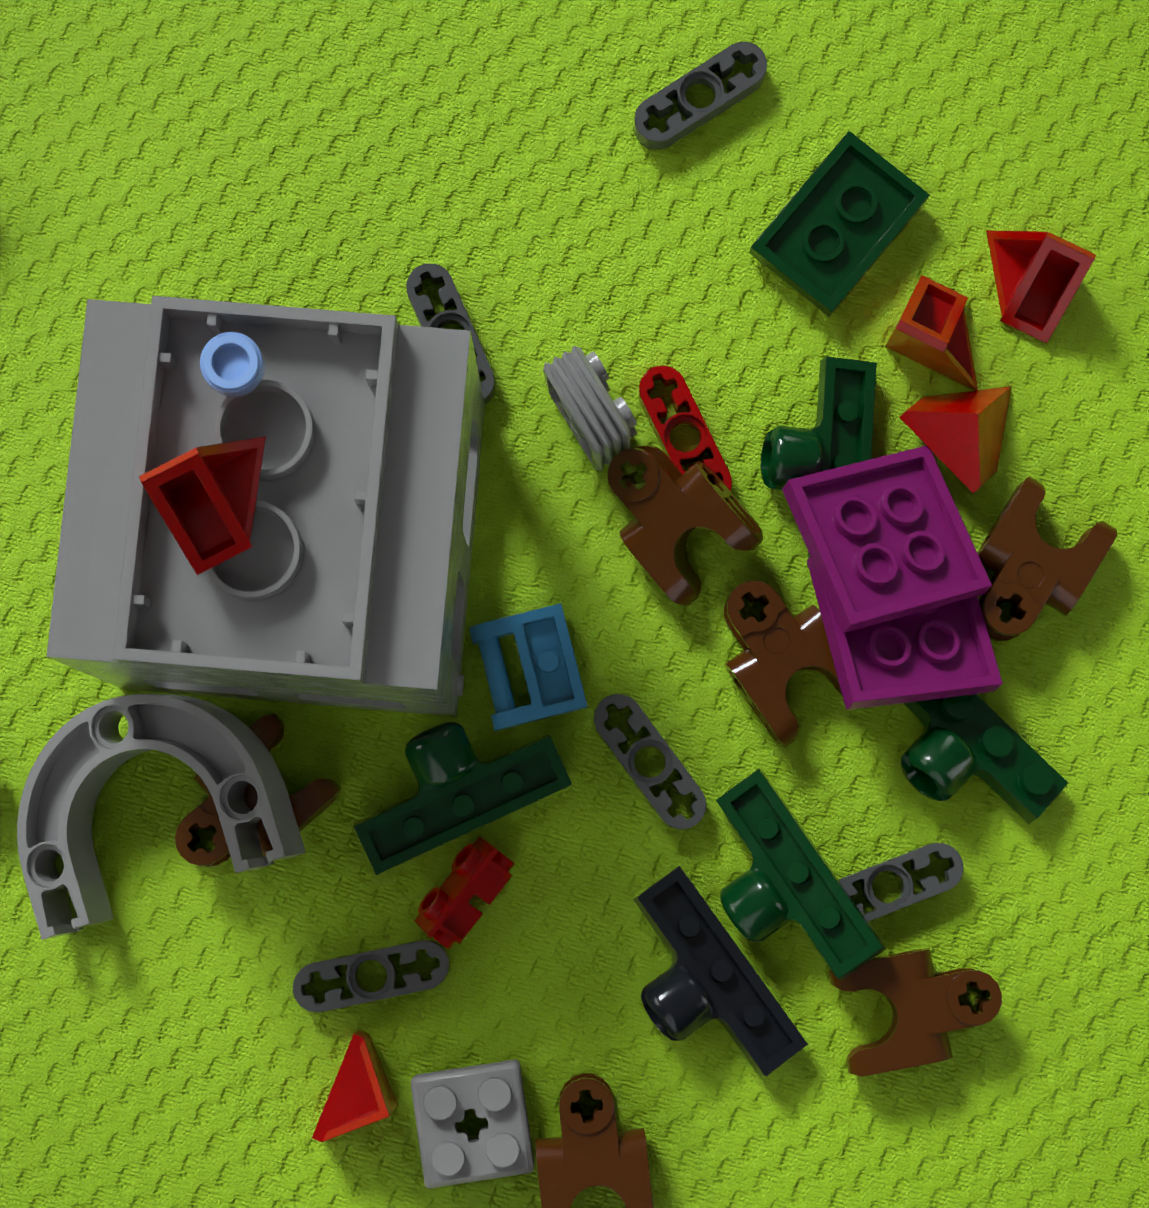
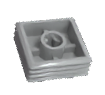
(582, 396)
(450, 1153)

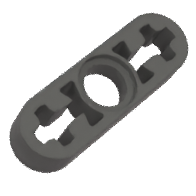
(738, 87)
(448, 296)
(635, 722)
(919, 859)
(329, 970)

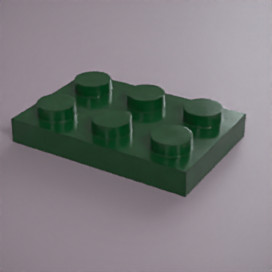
(839, 223)

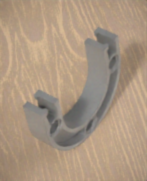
(88, 749)

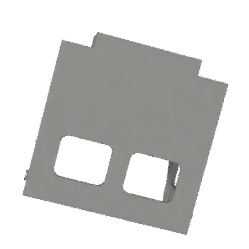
(354, 520)

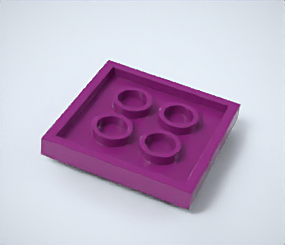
(886, 538)
(913, 656)

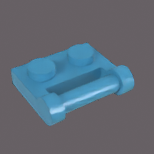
(546, 664)

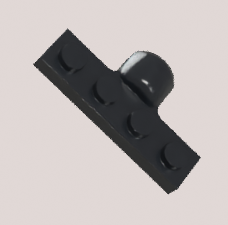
(711, 979)

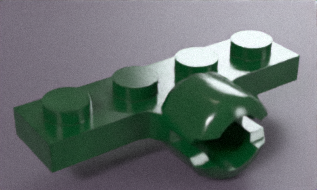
(841, 427)
(970, 739)
(457, 793)
(790, 881)

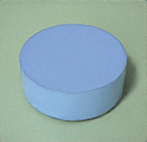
(232, 364)

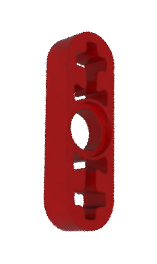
(679, 397)

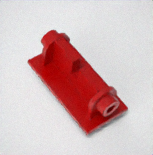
(447, 910)

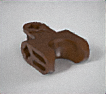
(667, 512)
(1030, 569)
(774, 653)
(305, 804)
(922, 1009)
(592, 1151)

